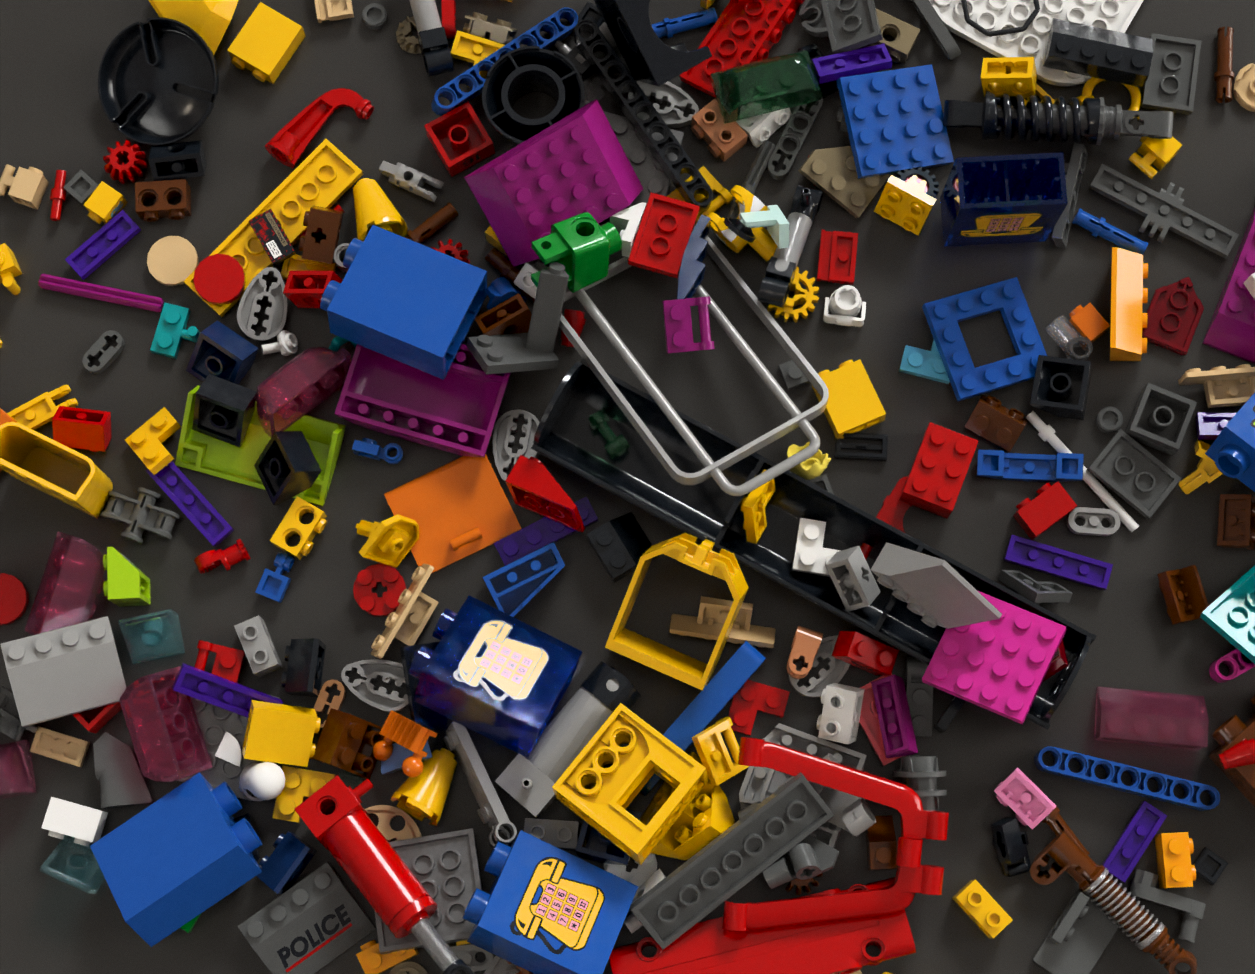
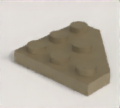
(836, 175)

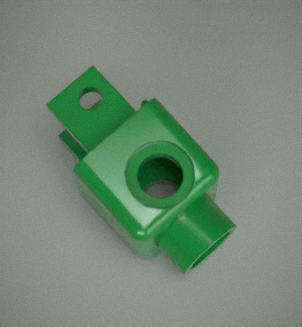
(580, 247)

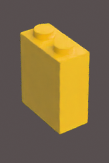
(266, 43)
(851, 400)
(280, 733)

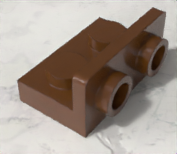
(1236, 521)

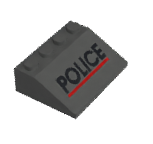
(307, 924)

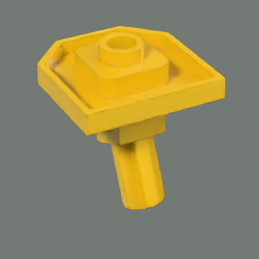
(1205, 470)
(388, 540)

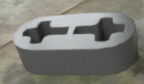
(108, 356)

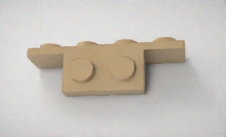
(1222, 385)
(410, 615)
(712, 618)

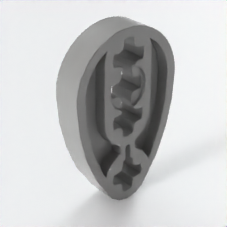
(676, 100)
(248, 306)
(502, 439)
(836, 670)
(366, 691)

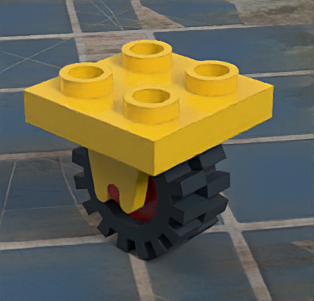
(908, 199)

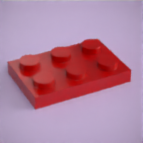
(663, 235)

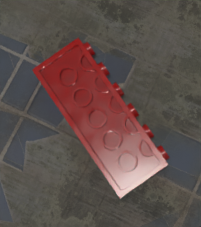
(741, 36)

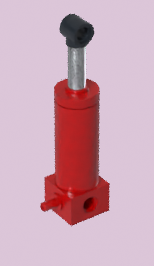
(375, 867)

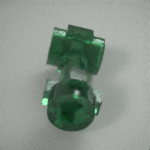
(616, 445)

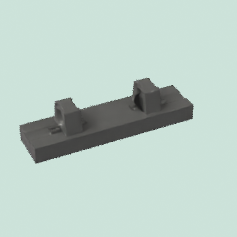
(1074, 174)

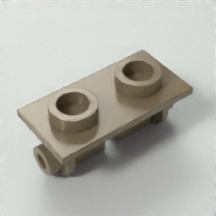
(480, 26)

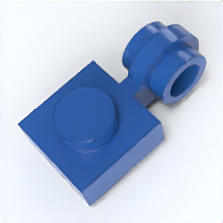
(370, 449)
(274, 584)

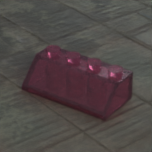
(1151, 718)

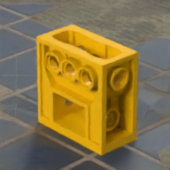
(619, 784)

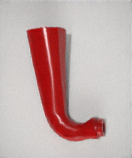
(297, 134)

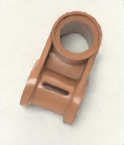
(804, 648)

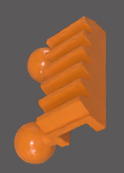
(407, 734)

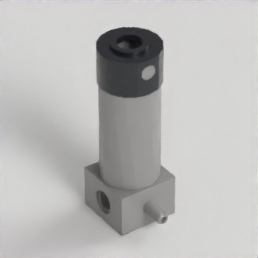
(565, 737)

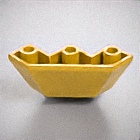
(205, 17)
(698, 824)

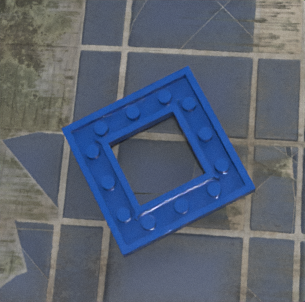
(964, 377)

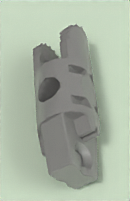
(400, 173)

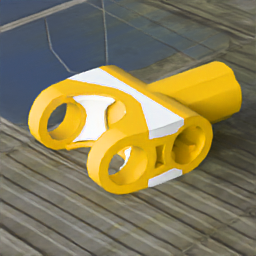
(746, 202)

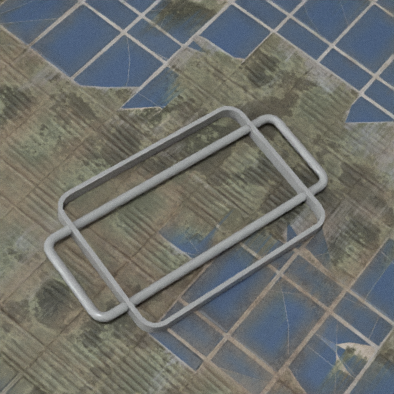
(712, 468)

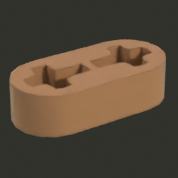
(323, 698)

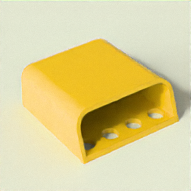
(53, 468)

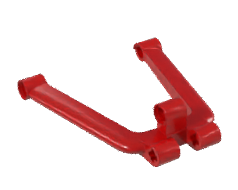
(910, 876)

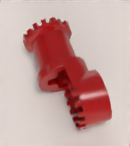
(227, 557)

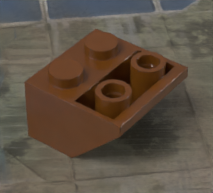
(348, 743)

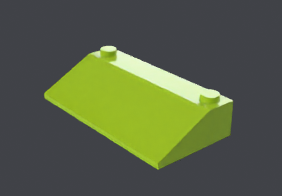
(236, 463)

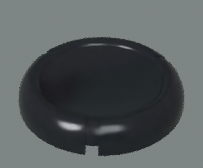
(158, 81)

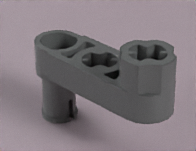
(1144, 888)

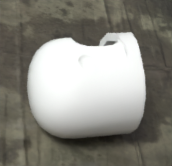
(263, 780)

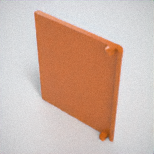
(456, 510)

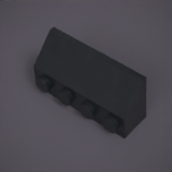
(1099, 53)

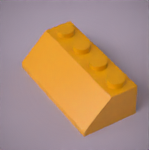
(1126, 305)

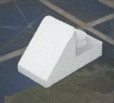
(627, 225)

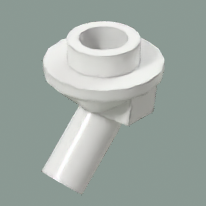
(286, 344)

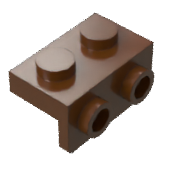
(996, 422)
(1183, 594)

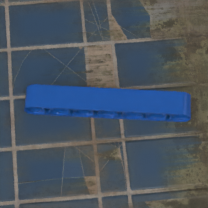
(530, 38)
(711, 700)
(1139, 778)

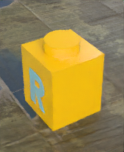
(104, 203)

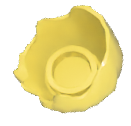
(811, 467)

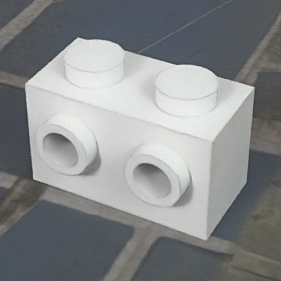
(840, 713)
(74, 820)

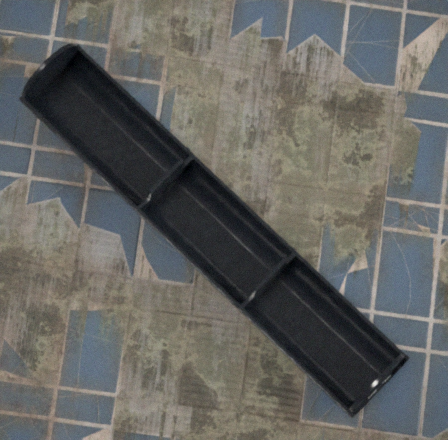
(713, 515)

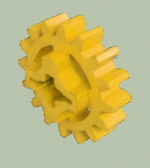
(800, 297)

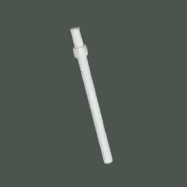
(1046, 433)

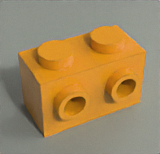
(1174, 860)
(375, 963)

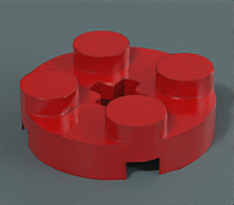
(368, 579)

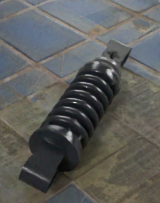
(1090, 120)

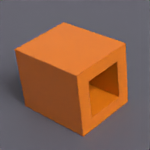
(1088, 322)

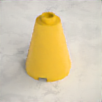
(376, 209)
(428, 792)

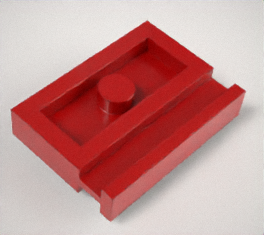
(837, 257)

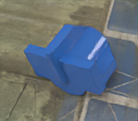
(500, 291)

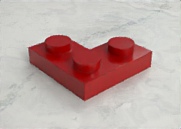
(754, 698)

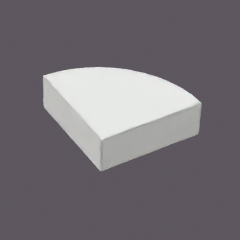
(230, 750)

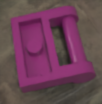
(679, 325)

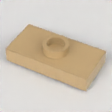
(59, 746)

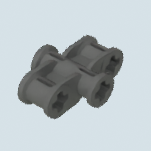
(140, 515)

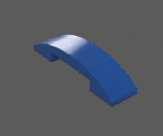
(1030, 467)

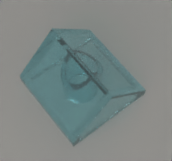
(152, 635)
(74, 866)

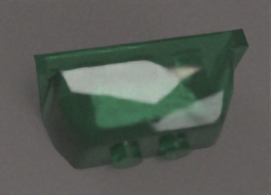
(765, 86)

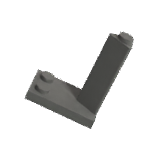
(532, 349)

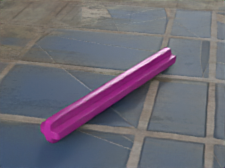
(101, 293)

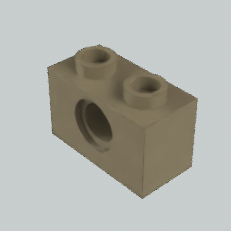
(903, 33)

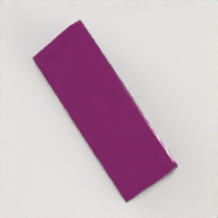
(894, 717)

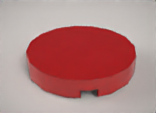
(219, 279)
(12, 599)

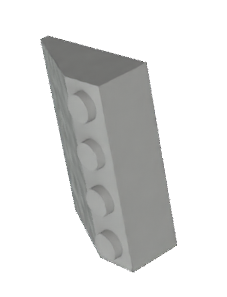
(931, 588)
(64, 671)

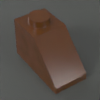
(881, 844)

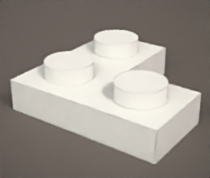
(809, 550)

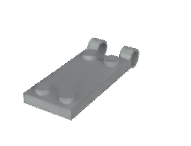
(491, 808)

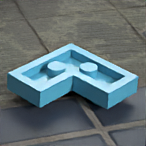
(924, 363)

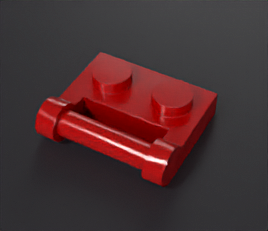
(227, 661)

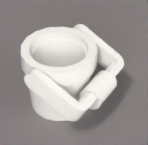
(844, 306)

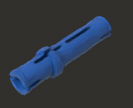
(684, 23)
(1109, 232)

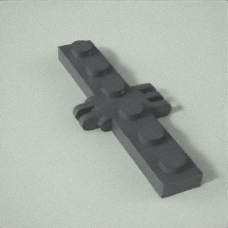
(1163, 211)

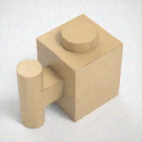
(26, 187)

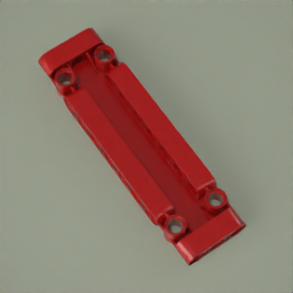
(788, 949)

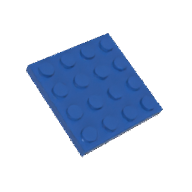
(894, 121)

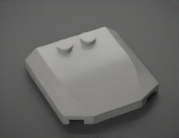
(763, 781)

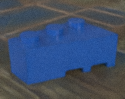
(522, 579)

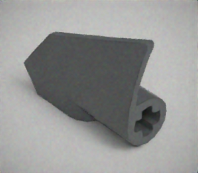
(118, 774)

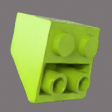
(124, 582)

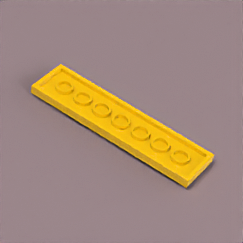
(317, 182)

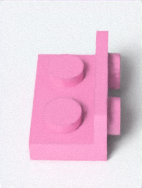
(1024, 799)

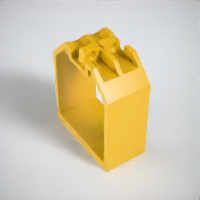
(656, 655)

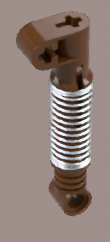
(1094, 880)

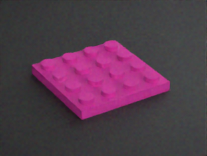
(997, 660)

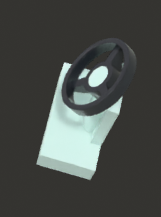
(772, 219)

